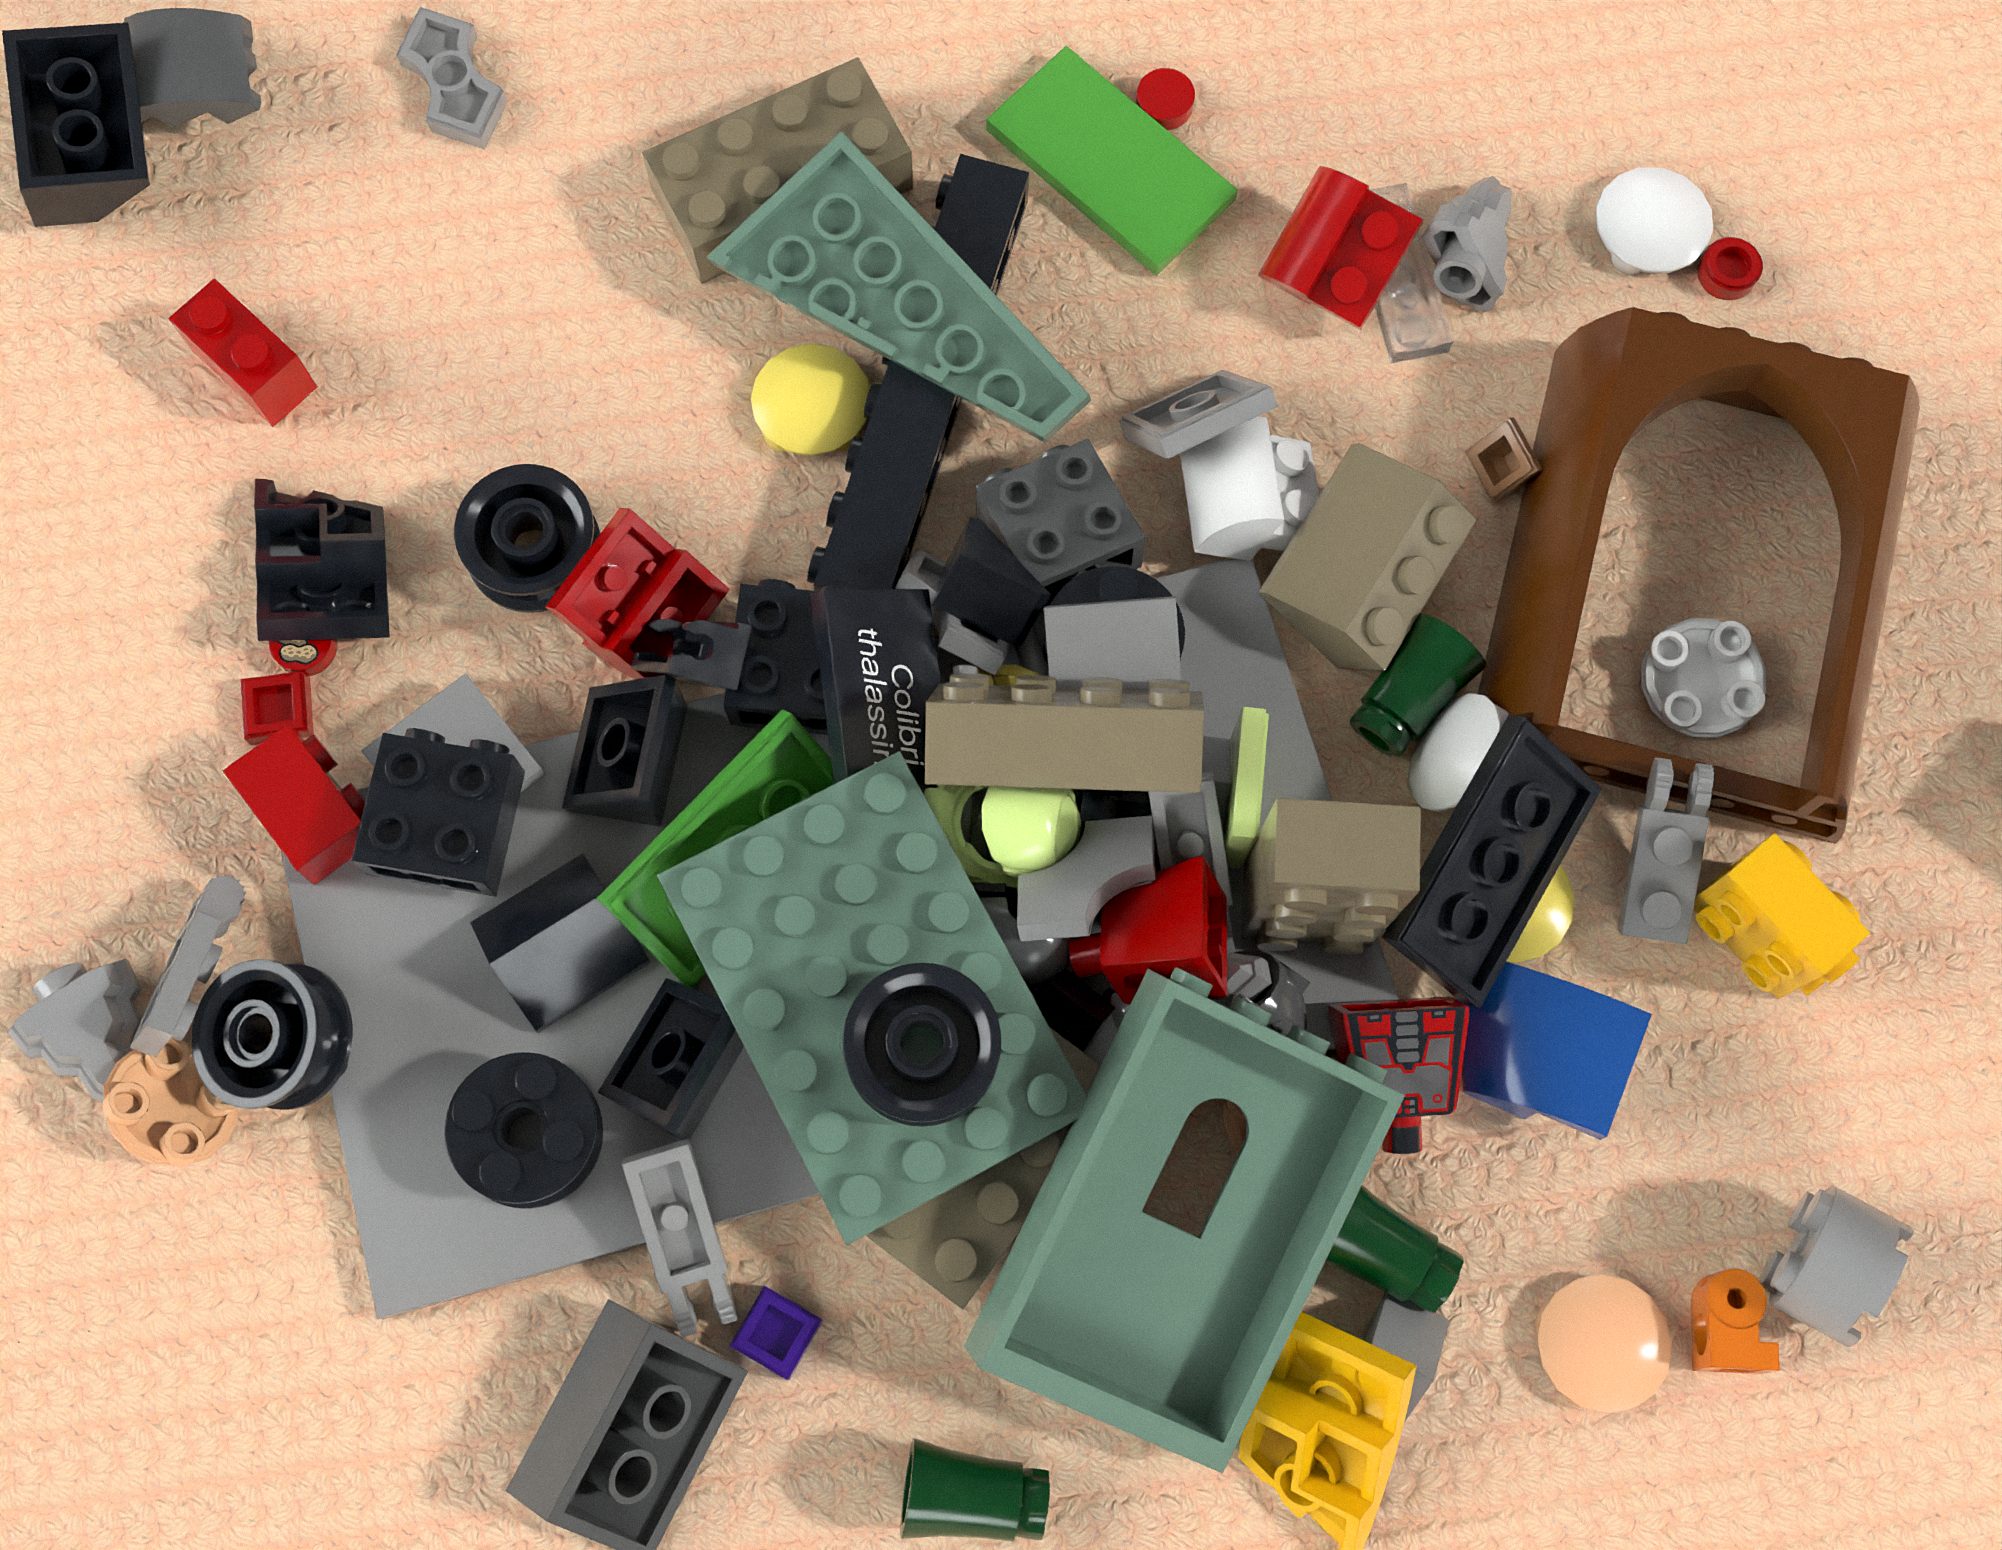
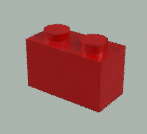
(243, 352)
(300, 801)

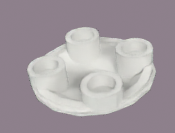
(1653, 221)
(1704, 677)
(1453, 750)

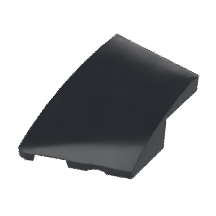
(319, 567)

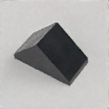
(989, 586)

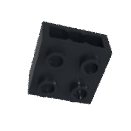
(779, 658)
(439, 812)

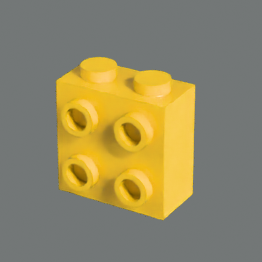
(1781, 920)

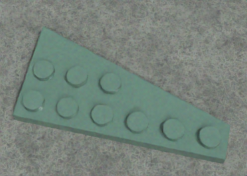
(875, 271)

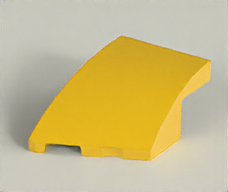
(1329, 1427)

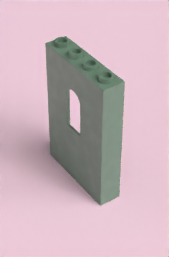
(1138, 1314)

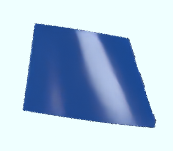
(1551, 1050)

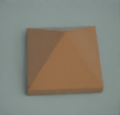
(1503, 460)

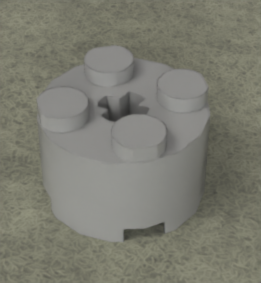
(1836, 1264)

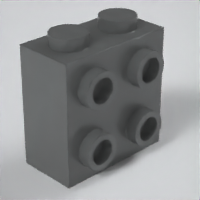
(1061, 516)

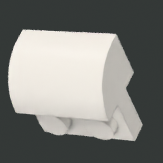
(1247, 490)

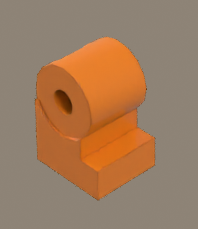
(1726, 1325)

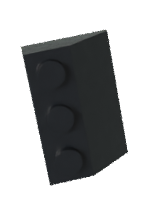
(75, 121)

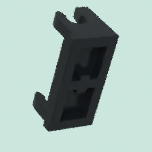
(701, 653)

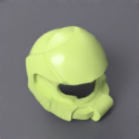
(1021, 825)

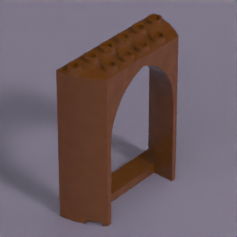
(1598, 396)

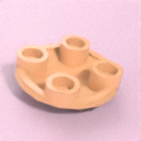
(164, 1108)
(1603, 1343)

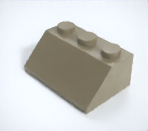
(1367, 558)

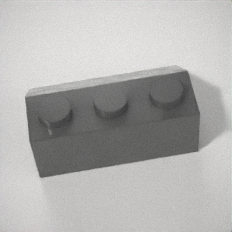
(626, 1432)

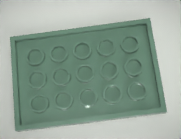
(797, 928)

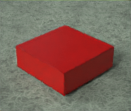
(274, 702)

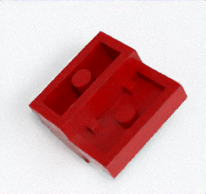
(1340, 246)
(628, 582)

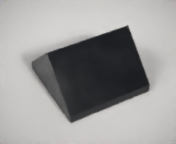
(627, 750)
(558, 944)
(675, 1060)

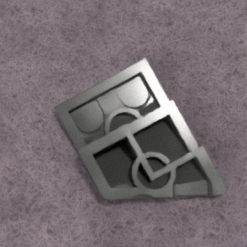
(193, 64)

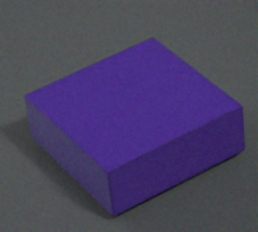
(776, 1333)

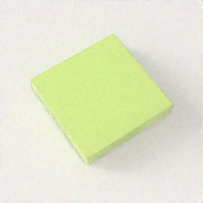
(1246, 789)

